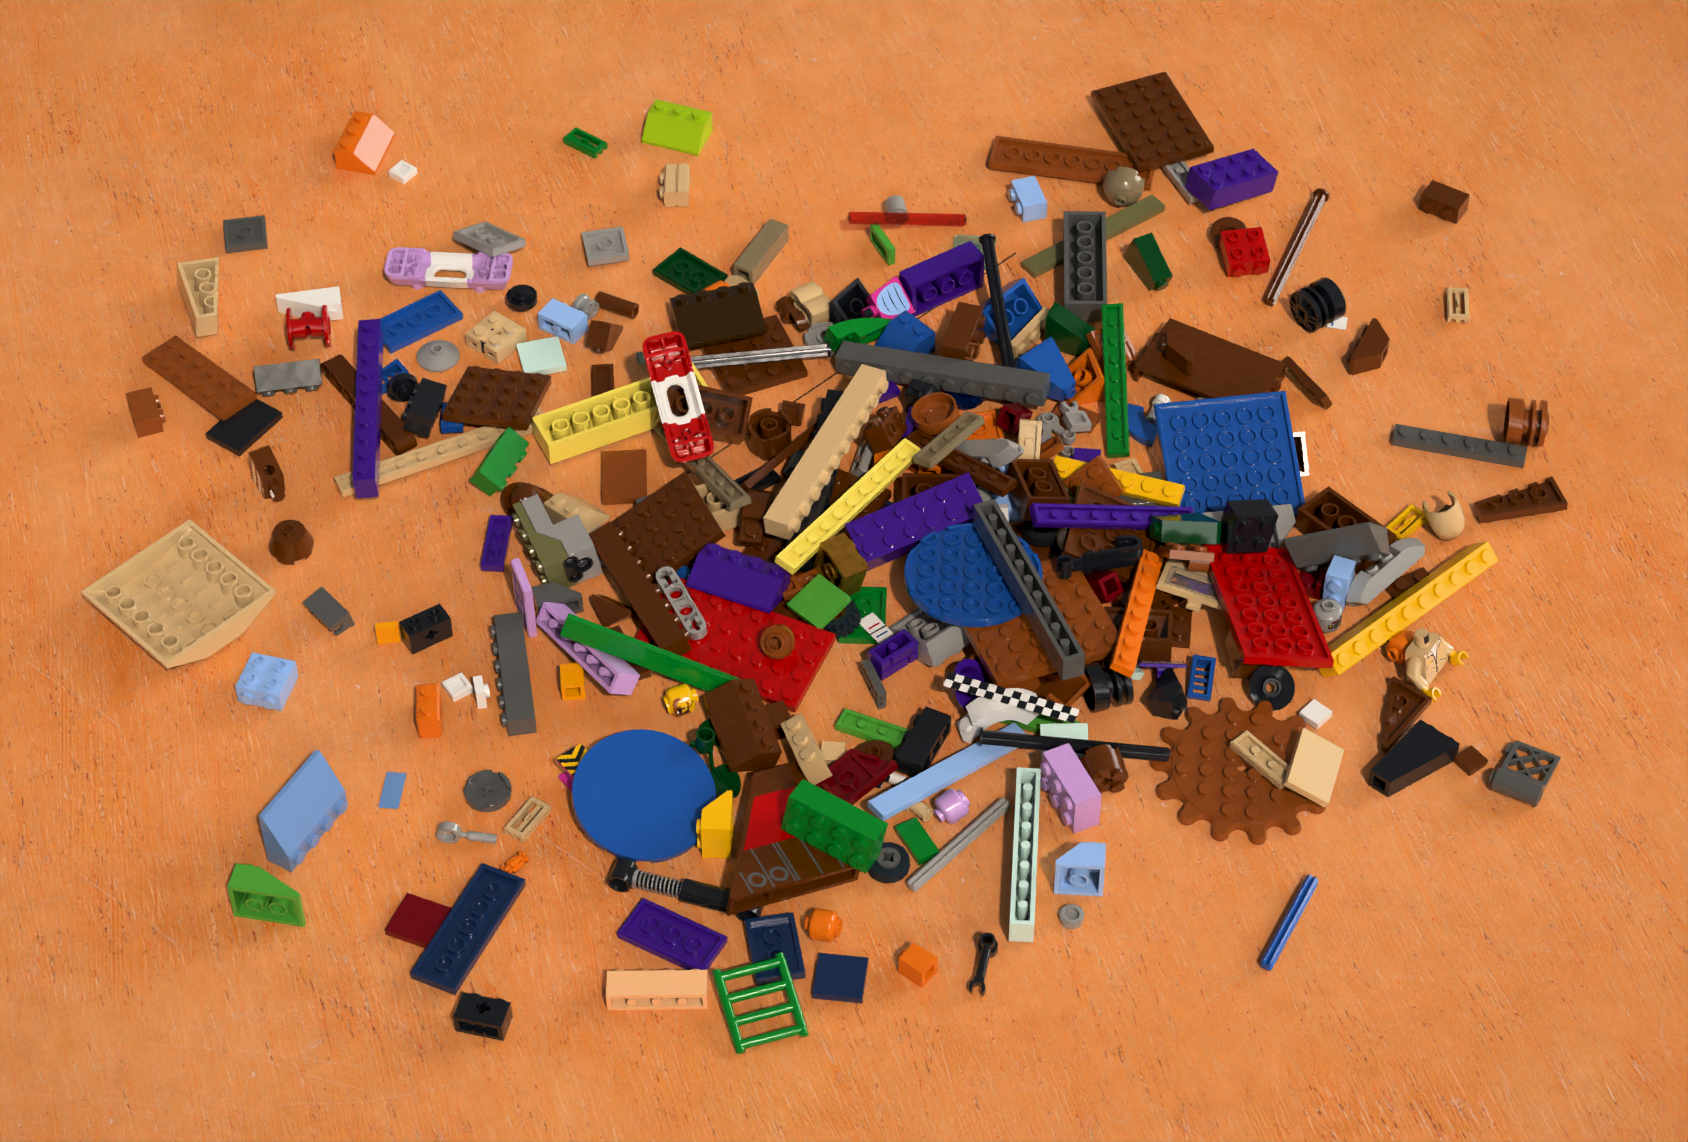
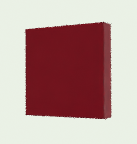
(417, 920)

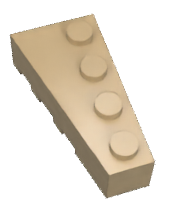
(200, 292)

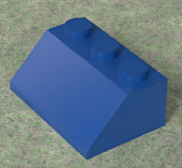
(1020, 309)

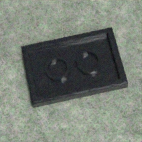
(244, 427)

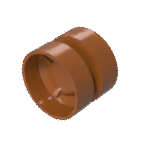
(934, 413)

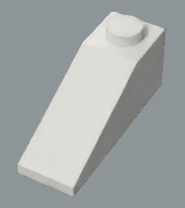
(312, 302)

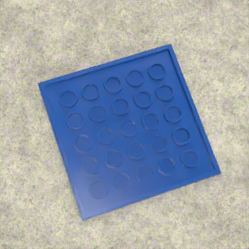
(1230, 450)

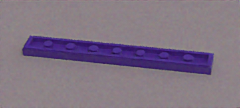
(1098, 515)

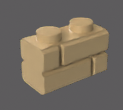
(676, 185)

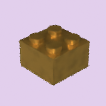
(841, 564)

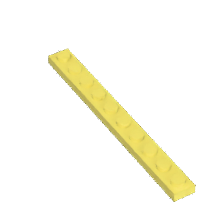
(847, 506)

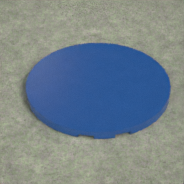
(958, 580)
(642, 795)

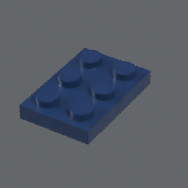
(772, 936)

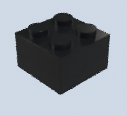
(1247, 526)

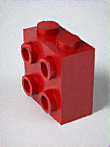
(1244, 252)

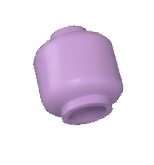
(951, 806)

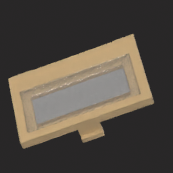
(1193, 586)

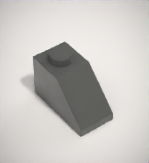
(557, 593)

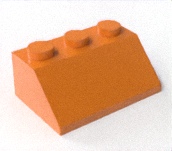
(363, 144)

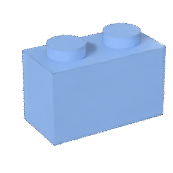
(1028, 199)
(563, 321)
(1338, 579)

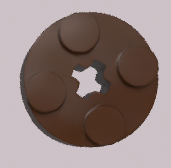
(768, 433)
(1105, 768)

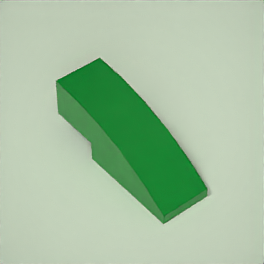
(855, 330)

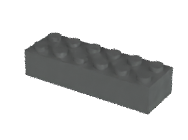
(1085, 263)

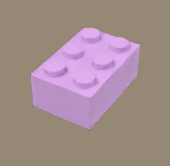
(1070, 788)

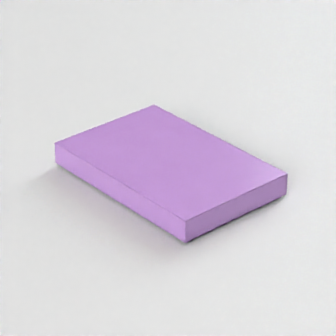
(523, 597)

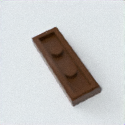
(1307, 382)

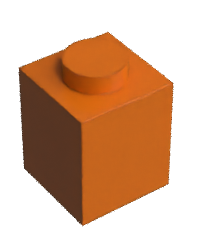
(917, 964)

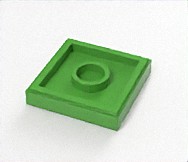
(819, 602)

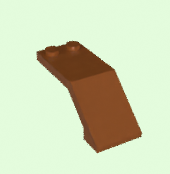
(1050, 686)

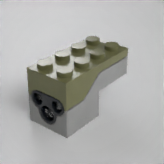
(561, 549)

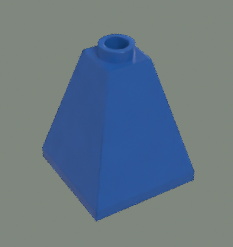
(1049, 359)

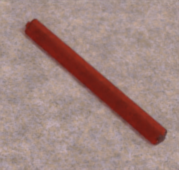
(921, 219)

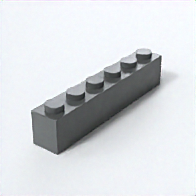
(514, 674)

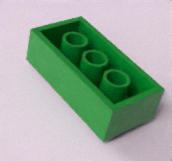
(834, 826)

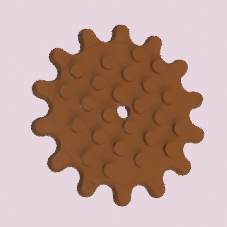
(1212, 787)

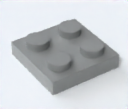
(605, 246)

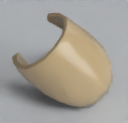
(1449, 521)

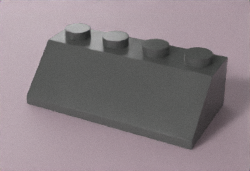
(1350, 542)

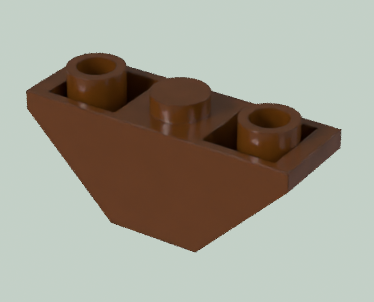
(1370, 350)

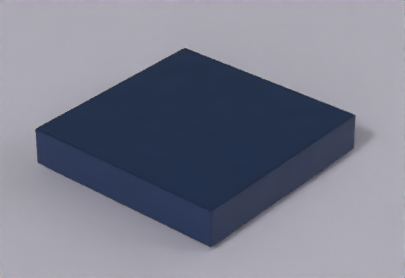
(840, 978)

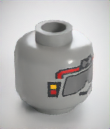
(1328, 614)

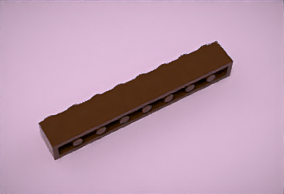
(638, 590)

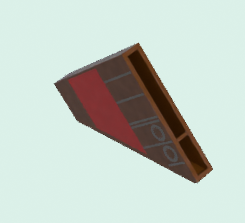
(772, 862)

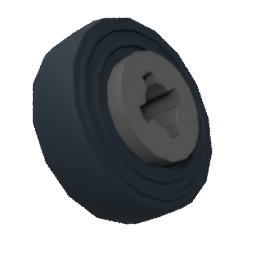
(890, 872)

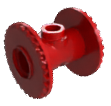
(308, 325)

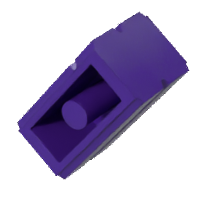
(893, 654)

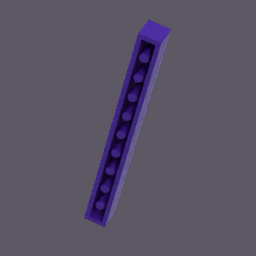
(368, 409)

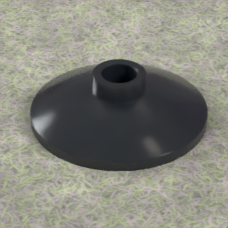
(1282, 684)

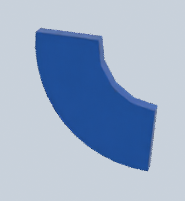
(1139, 427)

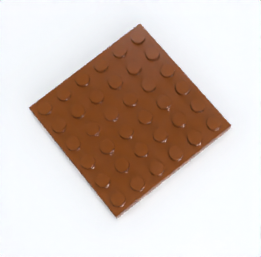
(1014, 651)

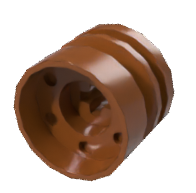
(1525, 422)

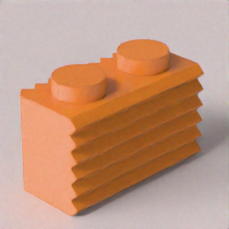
(429, 710)

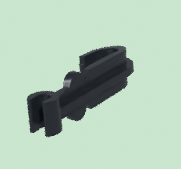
(1126, 552)

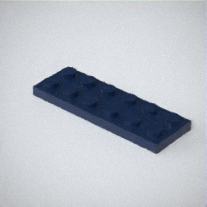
(468, 929)

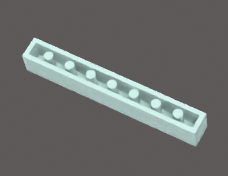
(1025, 855)

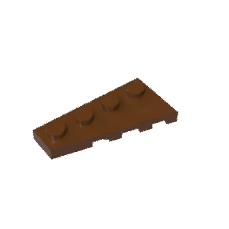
(1527, 502)

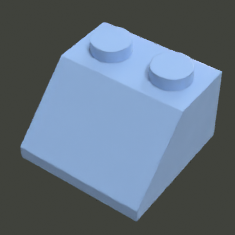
(1081, 870)

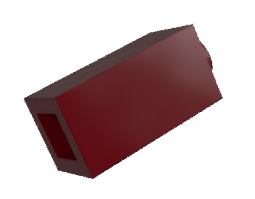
(1105, 585)

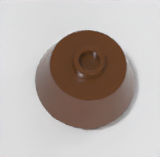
(290, 542)

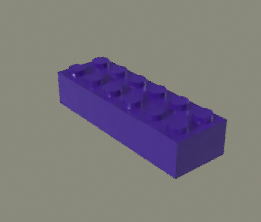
(901, 526)

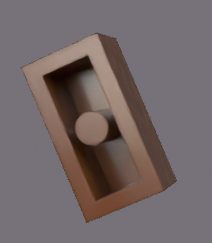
(145, 412)

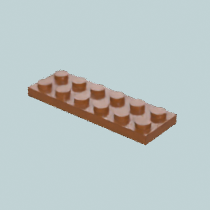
(199, 378)

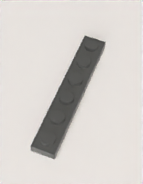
(1459, 446)

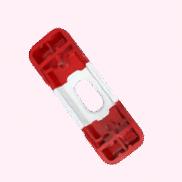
(671, 365)

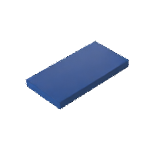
(418, 321)

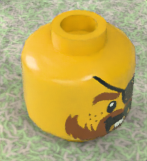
(680, 700)

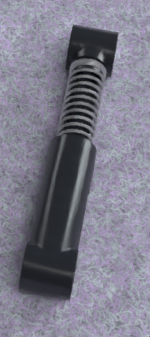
(627, 876)

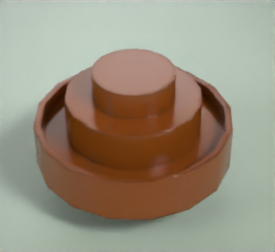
(777, 641)

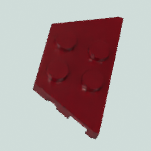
(856, 775)

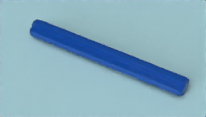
(1289, 922)

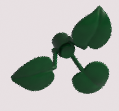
(722, 777)

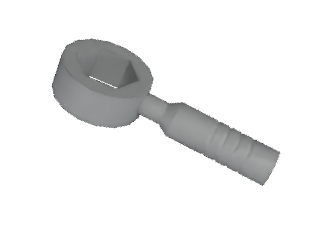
(454, 837)

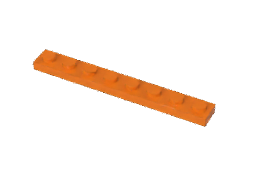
(1136, 614)

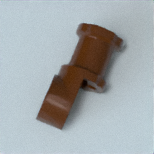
(791, 314)

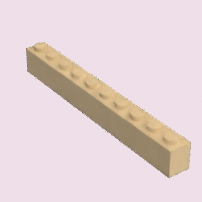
(825, 452)

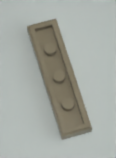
(948, 440)

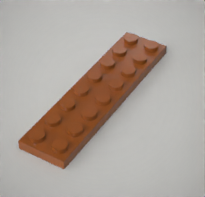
(1059, 160)

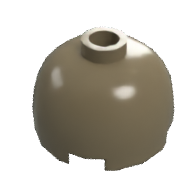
(1123, 186)

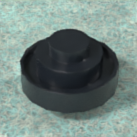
(521, 298)
(401, 386)

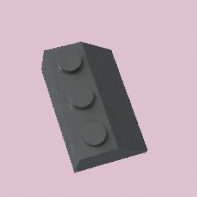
(288, 376)

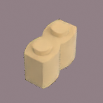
(812, 302)

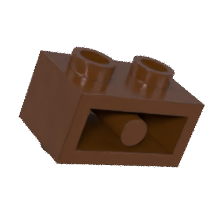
(885, 429)

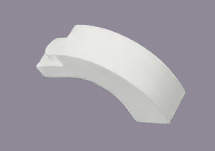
(986, 712)

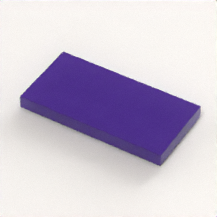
(672, 936)

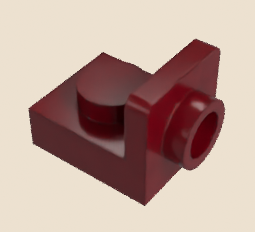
(1313, 584)

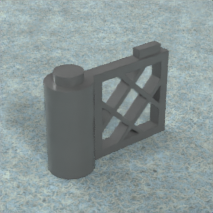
(1520, 783)

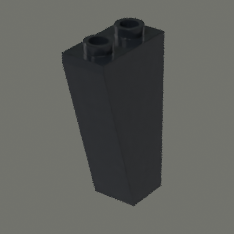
(1413, 758)

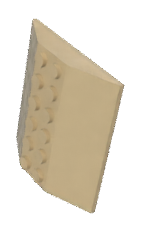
(181, 596)

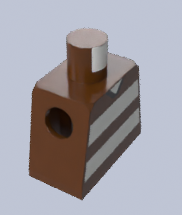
(268, 481)

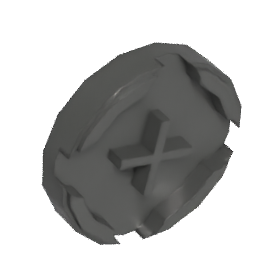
(487, 791)

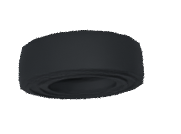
(1039, 539)

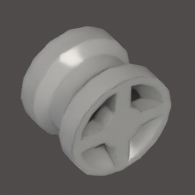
(586, 305)

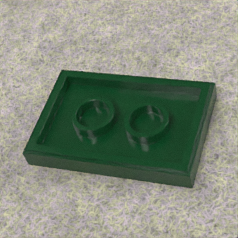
(687, 272)

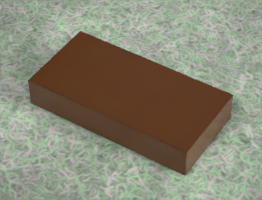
(602, 378)

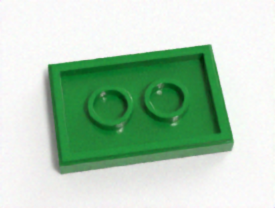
(867, 601)

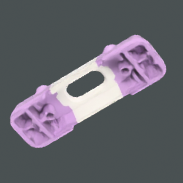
(418, 269)

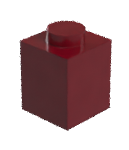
(1010, 416)

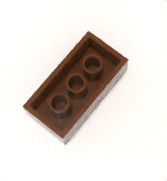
(724, 410)
(1332, 511)

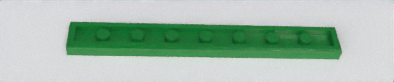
(1115, 381)
(643, 654)

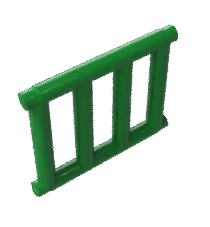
(735, 1021)

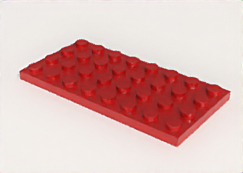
(1268, 609)
(736, 649)

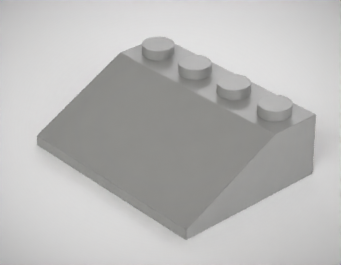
(934, 637)

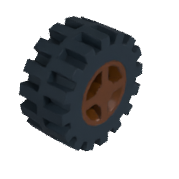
(844, 621)

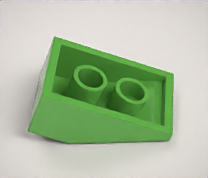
(263, 897)

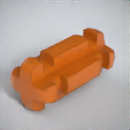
(515, 863)

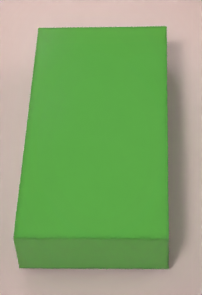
(882, 244)

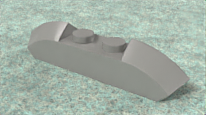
(992, 451)
(1379, 576)

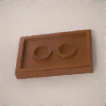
(624, 476)

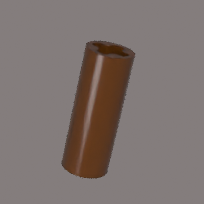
(617, 305)

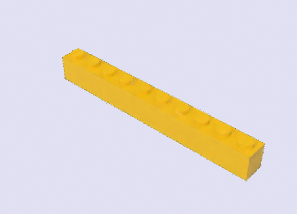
(1409, 607)

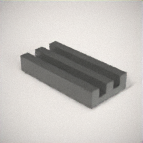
(873, 684)

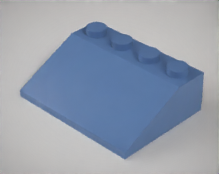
(302, 812)

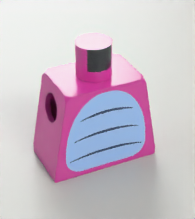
(888, 301)

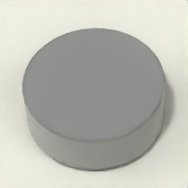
(1071, 916)

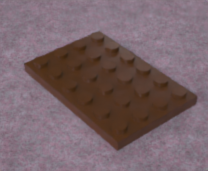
(1152, 122)

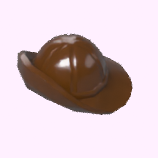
(519, 491)

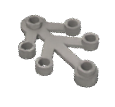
(1050, 423)

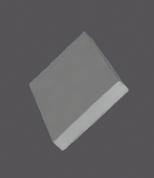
(489, 239)

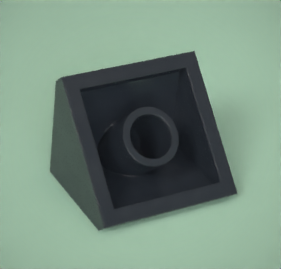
(849, 302)

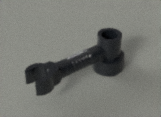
(986, 951)

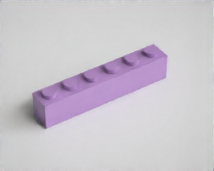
(606, 669)

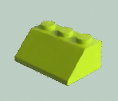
(677, 127)

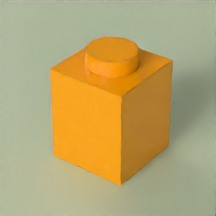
(572, 681)

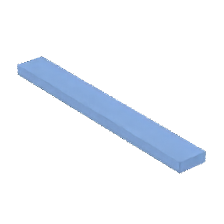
(938, 777)

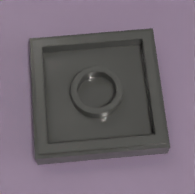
(245, 234)

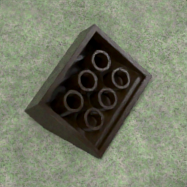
(718, 315)

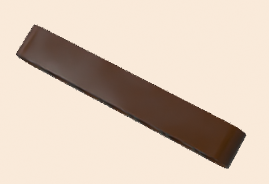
(343, 378)

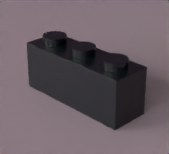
(424, 407)
(922, 742)

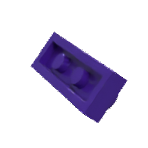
(497, 543)

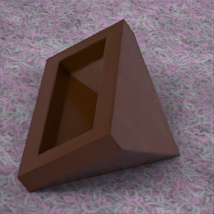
(611, 610)

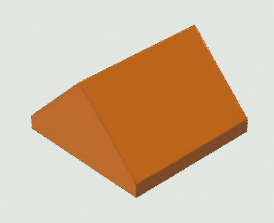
(1088, 379)

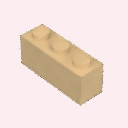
(806, 749)

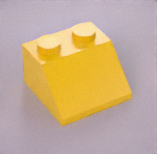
(716, 828)

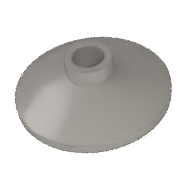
(438, 356)

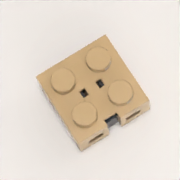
(495, 337)

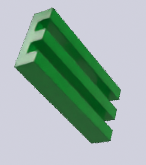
(583, 144)

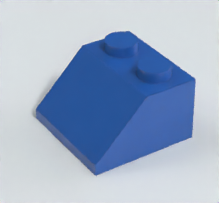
(908, 334)

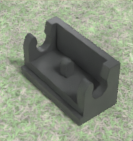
(329, 611)

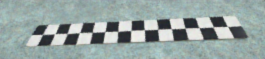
(1011, 697)

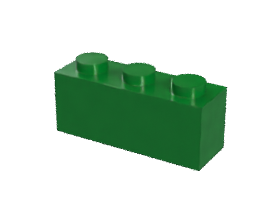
(500, 462)

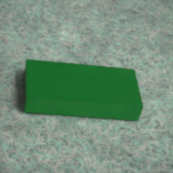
(916, 840)

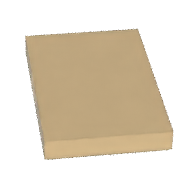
(1313, 767)

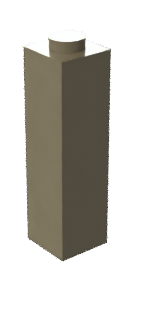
(762, 251)

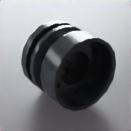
(1317, 304)
(1106, 687)

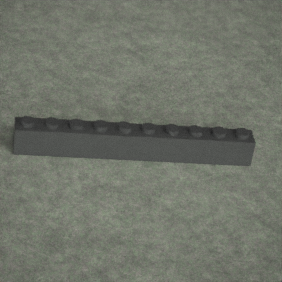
(947, 373)
(1029, 590)

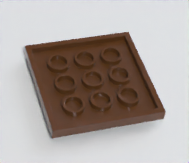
(756, 376)
(497, 398)
(669, 526)
(1081, 540)

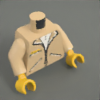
(1426, 658)

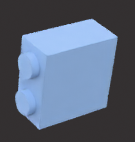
(266, 681)

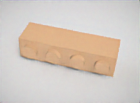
(657, 989)

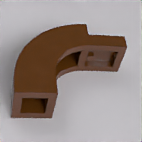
(752, 517)

